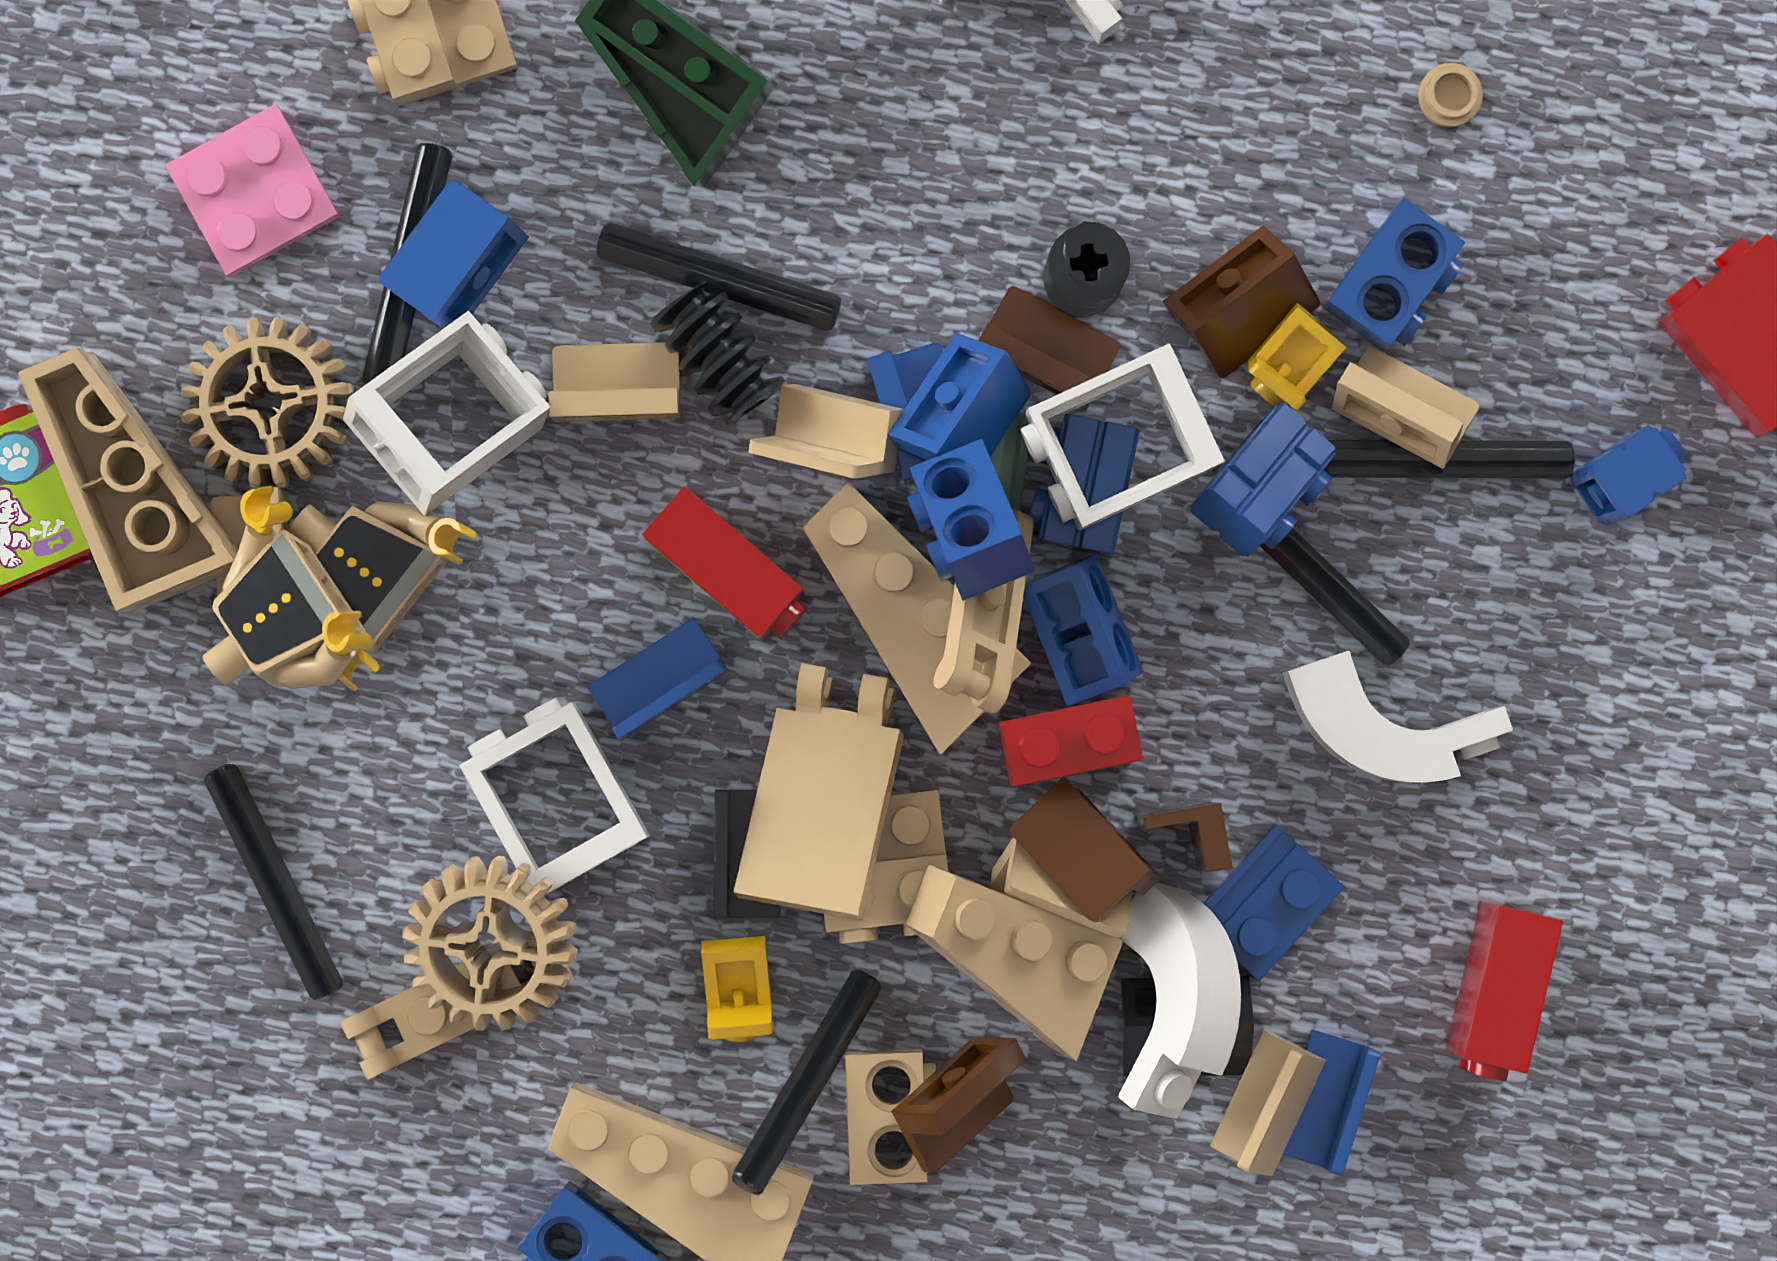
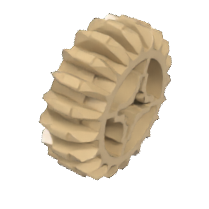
(274, 434)
(480, 992)

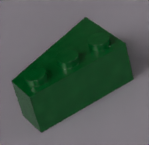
(679, 77)

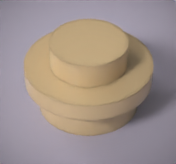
(1450, 95)

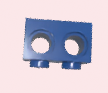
(1384, 269)
(971, 519)
(1082, 629)
(601, 1232)

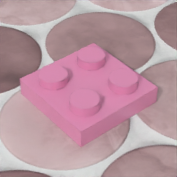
(252, 190)

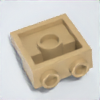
(432, 44)
(907, 846)

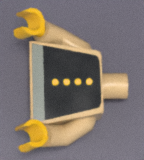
(380, 562)
(281, 607)

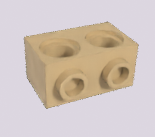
(871, 1115)

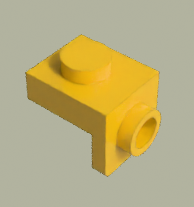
(1293, 358)
(737, 988)

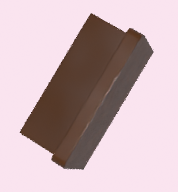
(1241, 300)
(1048, 343)
(1206, 832)
(1082, 850)
(958, 1100)

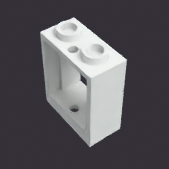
(1179, 407)
(397, 447)
(542, 723)

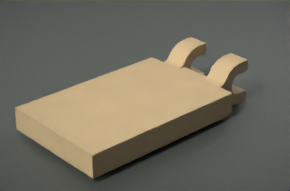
(822, 800)

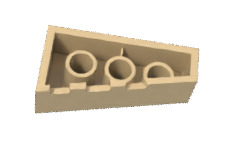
(128, 493)
(898, 607)
(678, 1177)

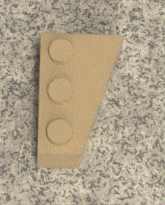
(1021, 955)

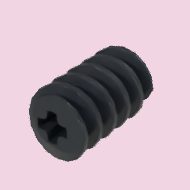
(1104, 252)
(716, 353)

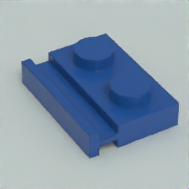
(1271, 900)

